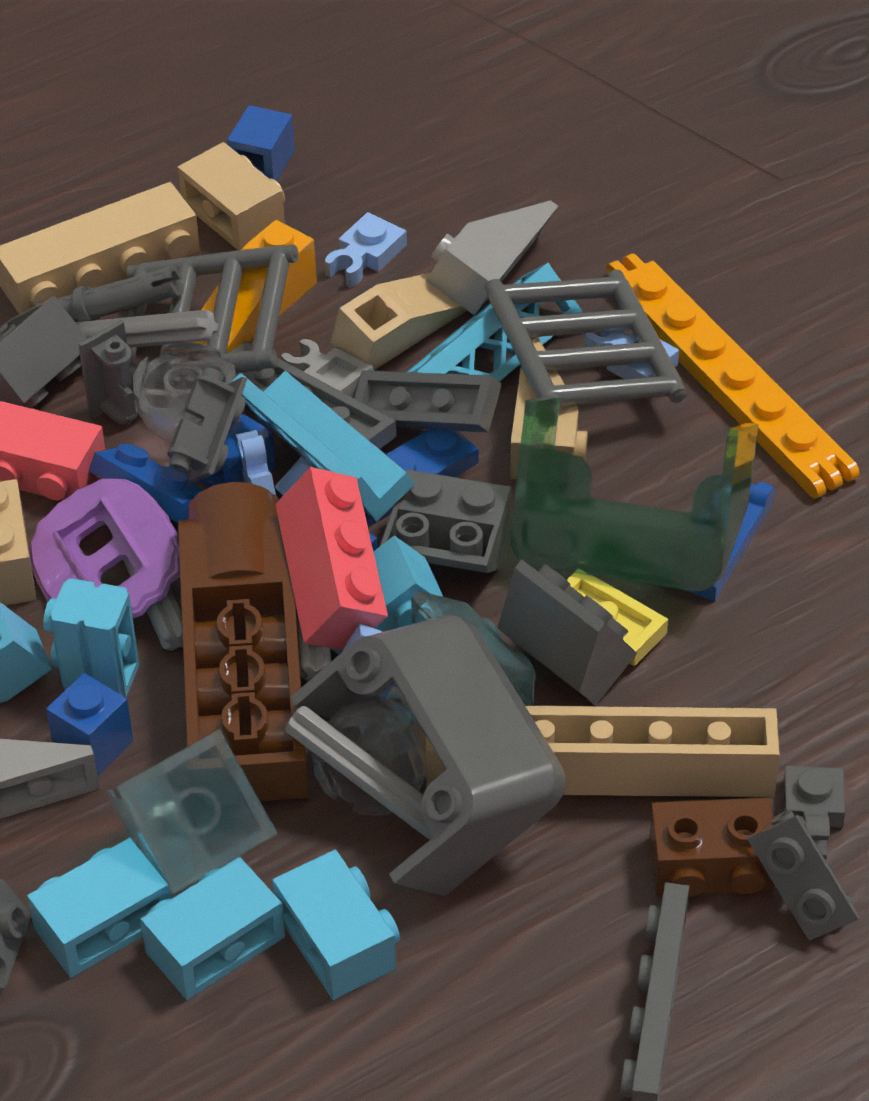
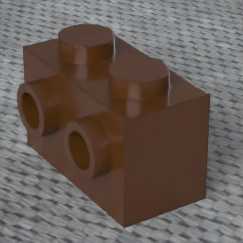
(708, 845)

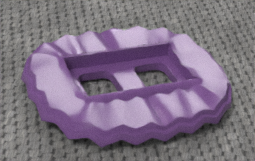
(139, 534)

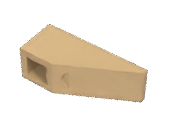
(392, 319)

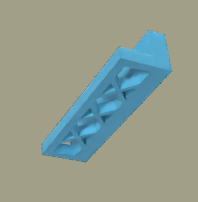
(476, 333)
(328, 441)

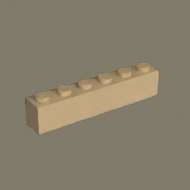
(657, 750)

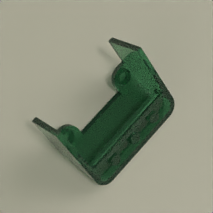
(617, 540)

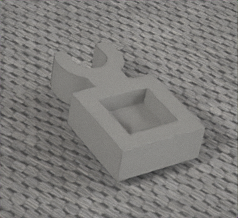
(334, 368)

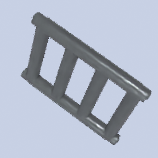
(231, 266)
(631, 316)

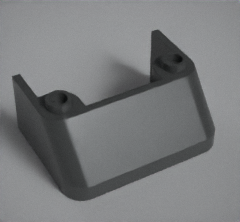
(493, 752)

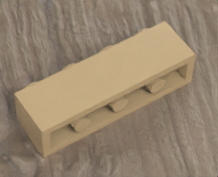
(98, 246)

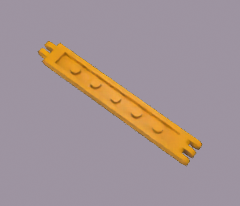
(738, 381)

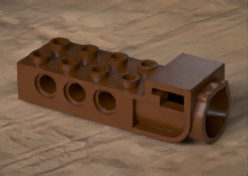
(241, 635)

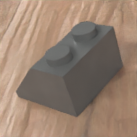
(35, 350)

